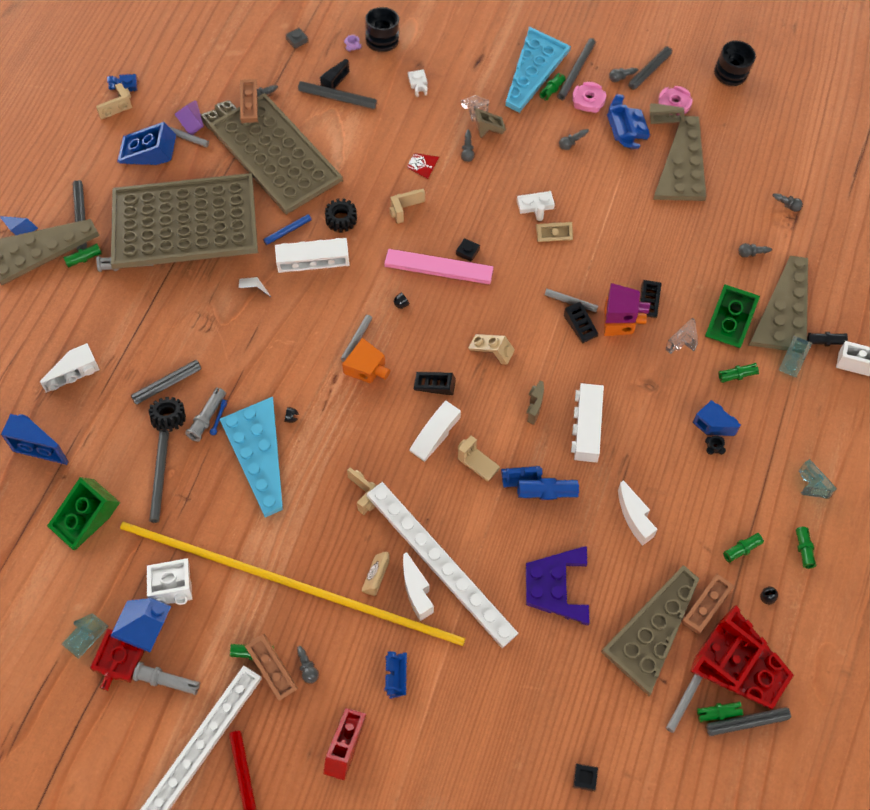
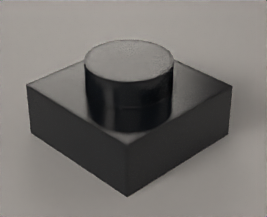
(467, 249)
(585, 777)

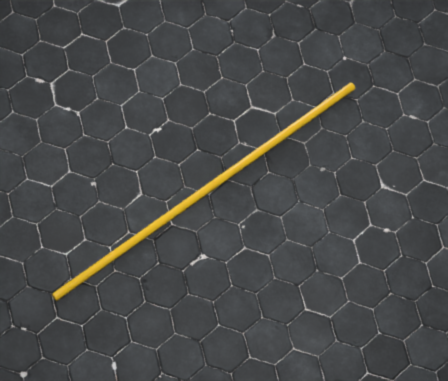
(293, 584)

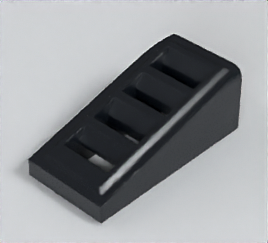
(335, 75)
(655, 286)
(578, 311)
(443, 377)

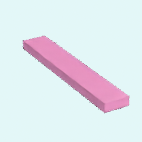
(439, 266)

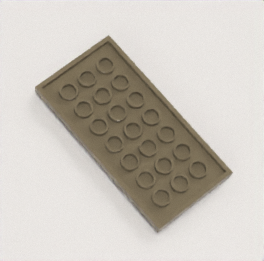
(277, 155)

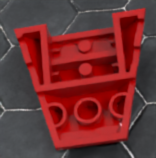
(742, 661)

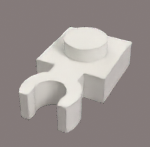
(418, 81)

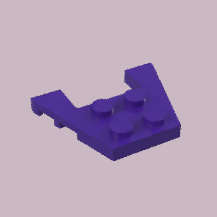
(548, 587)

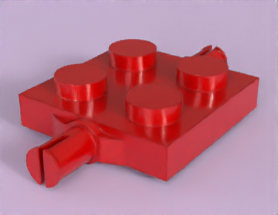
(115, 660)

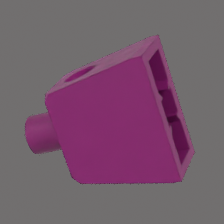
(624, 305)

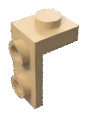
(116, 105)
(404, 200)
(493, 343)
(476, 460)
(364, 503)

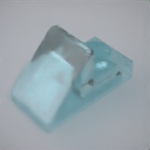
(795, 356)
(818, 484)
(86, 633)

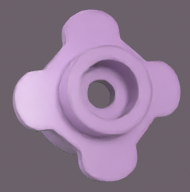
(352, 43)

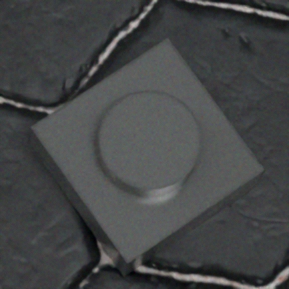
(296, 38)

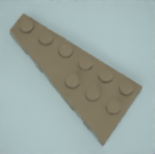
(684, 167)
(32, 249)
(786, 308)
(647, 638)

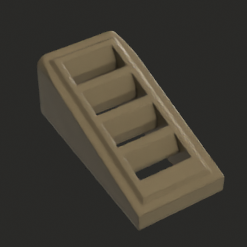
(661, 114)

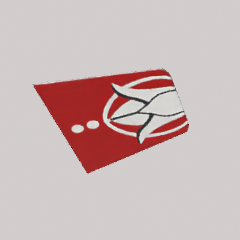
(422, 164)

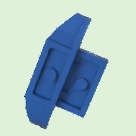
(627, 123)

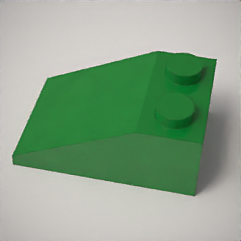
(732, 316)
(83, 512)

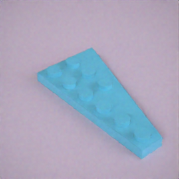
(536, 63)
(256, 448)

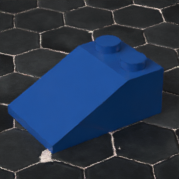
(148, 146)
(28, 439)

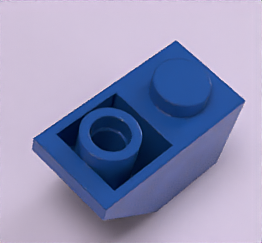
(715, 421)

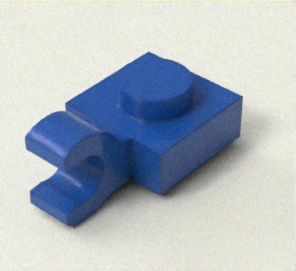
(128, 81)

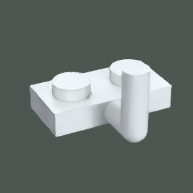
(536, 203)

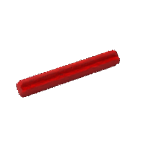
(242, 770)

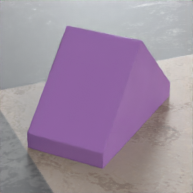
(190, 117)

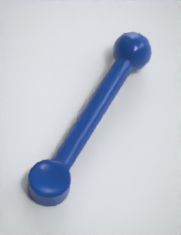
(213, 431)

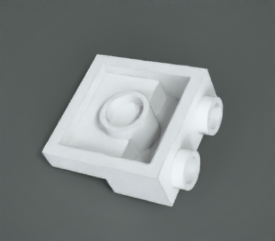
(170, 582)

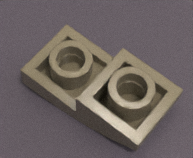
(220, 110)
(535, 402)

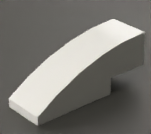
(435, 431)
(636, 514)
(416, 589)

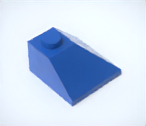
(141, 622)

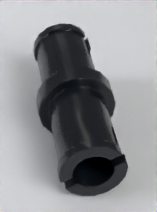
(827, 338)

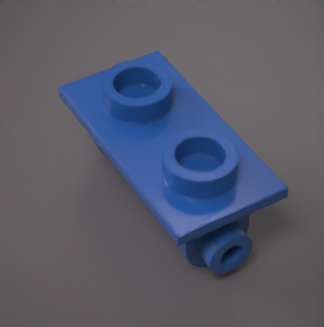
(511, 476)
(396, 681)

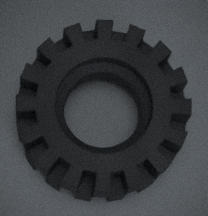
(341, 207)
(170, 421)

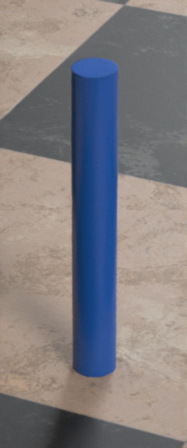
(287, 229)

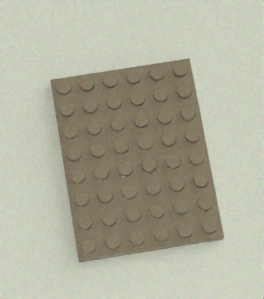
(183, 221)

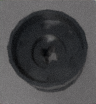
(382, 29)
(734, 63)

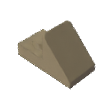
(486, 121)

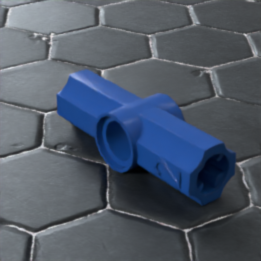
(548, 489)

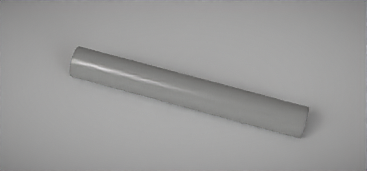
(189, 137)
(571, 300)
(356, 338)
(684, 702)

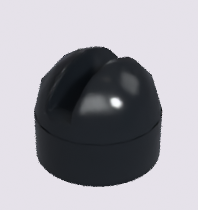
(401, 301)
(289, 415)
(769, 599)

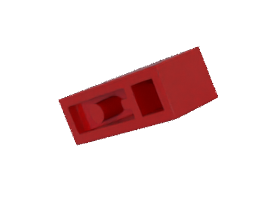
(344, 744)

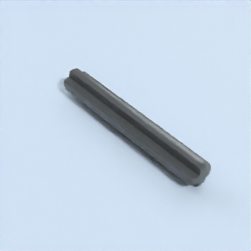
(650, 67)
(166, 382)
(748, 721)

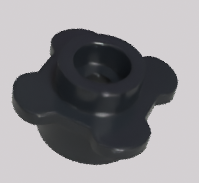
(717, 440)

